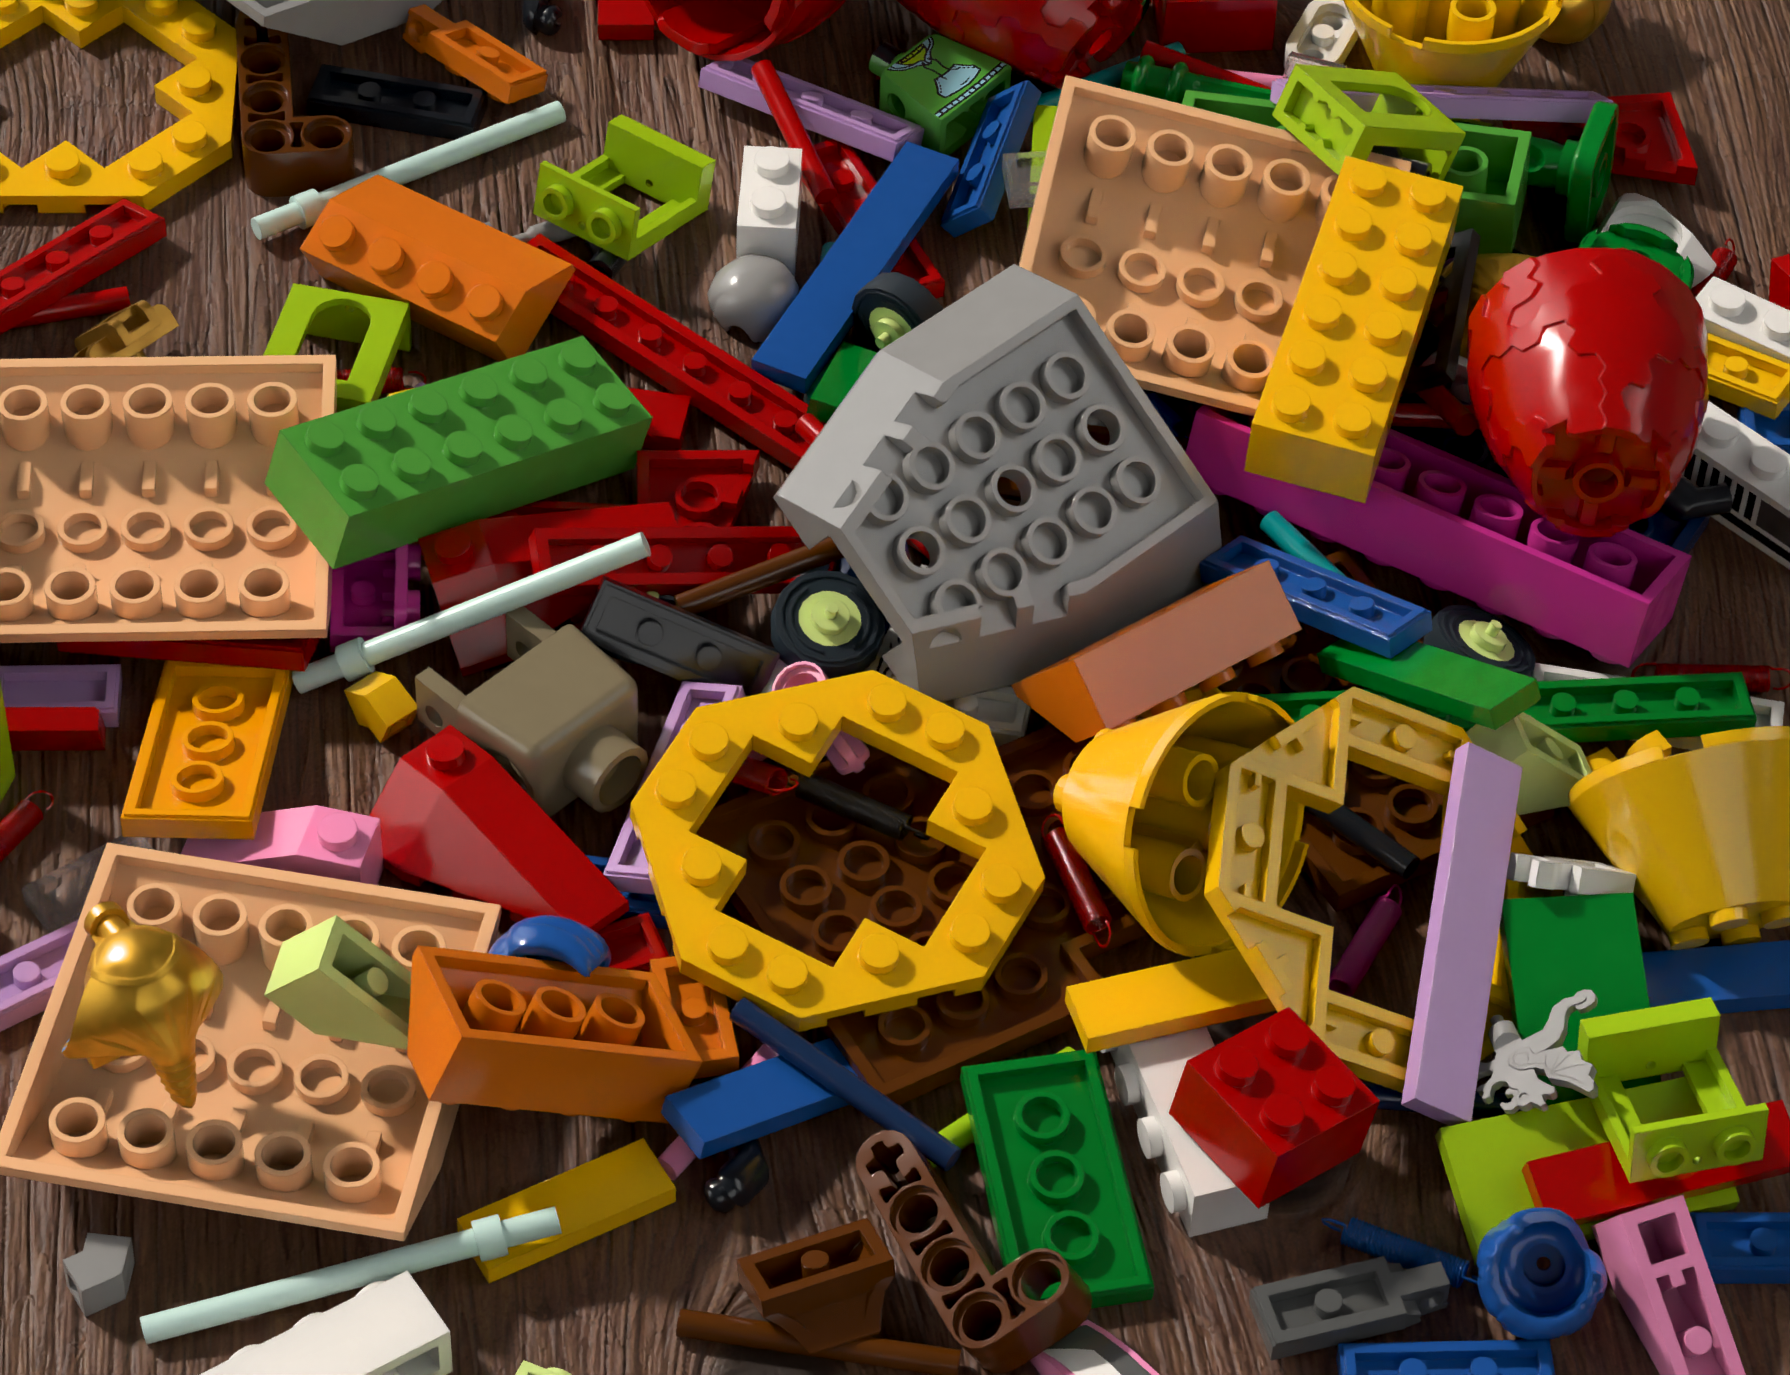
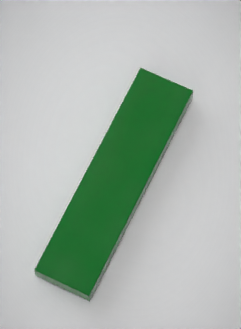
(1436, 681)

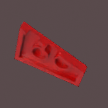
(1647, 141)
(701, 485)

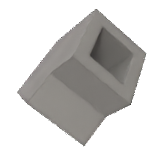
(100, 1272)

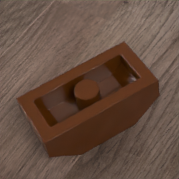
(822, 1286)

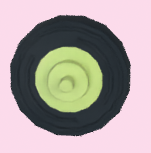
(891, 308)
(827, 622)
(1481, 637)

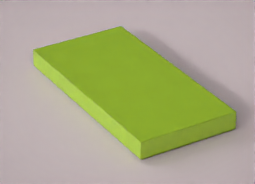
(1488, 1154)

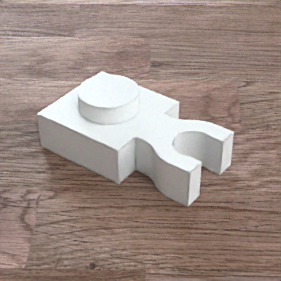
(1568, 874)

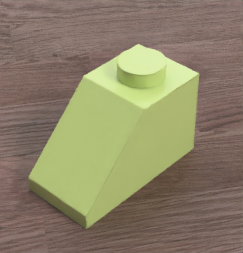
(1548, 760)
(342, 985)

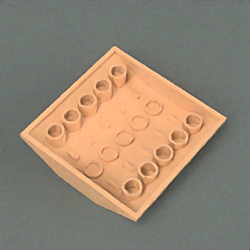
(1179, 235)
(147, 502)
(280, 1114)

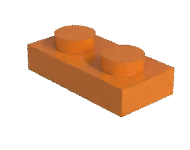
(703, 1016)

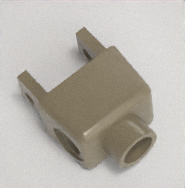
(551, 718)

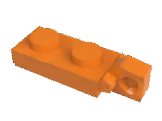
(474, 55)

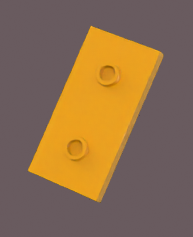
(207, 752)

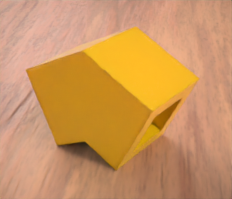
(381, 704)

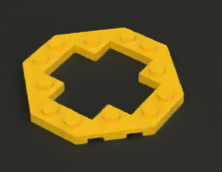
(198, 94)
(1244, 858)
(878, 966)

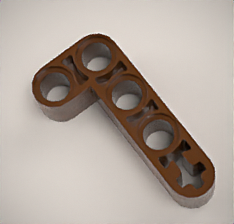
(281, 150)
(951, 1246)

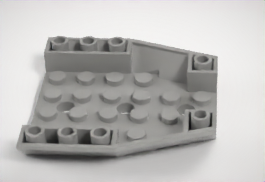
(918, 456)

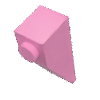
(306, 842)
(1668, 1289)

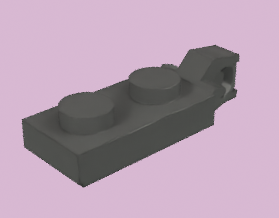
(1345, 1304)

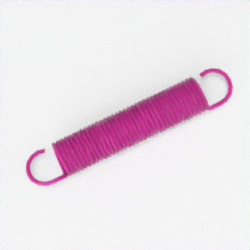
(1365, 944)

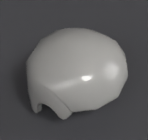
(752, 294)

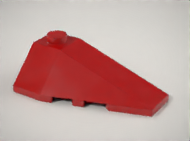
(496, 553)
(475, 830)

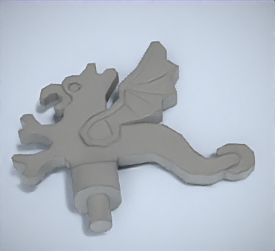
(1521, 1061)

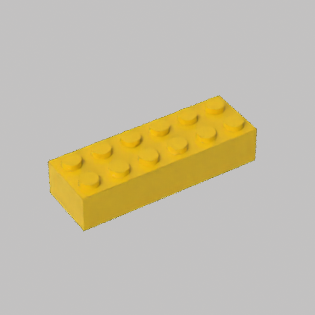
(1353, 330)

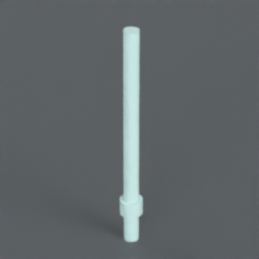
(307, 206)
(359, 657)
(486, 1239)

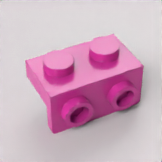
(374, 595)

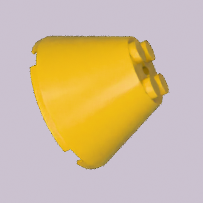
(1450, 38)
(1144, 812)
(1699, 833)

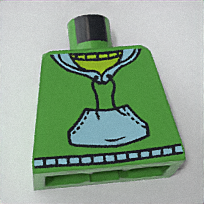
(938, 87)

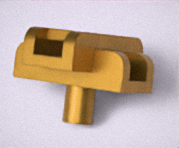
(126, 332)

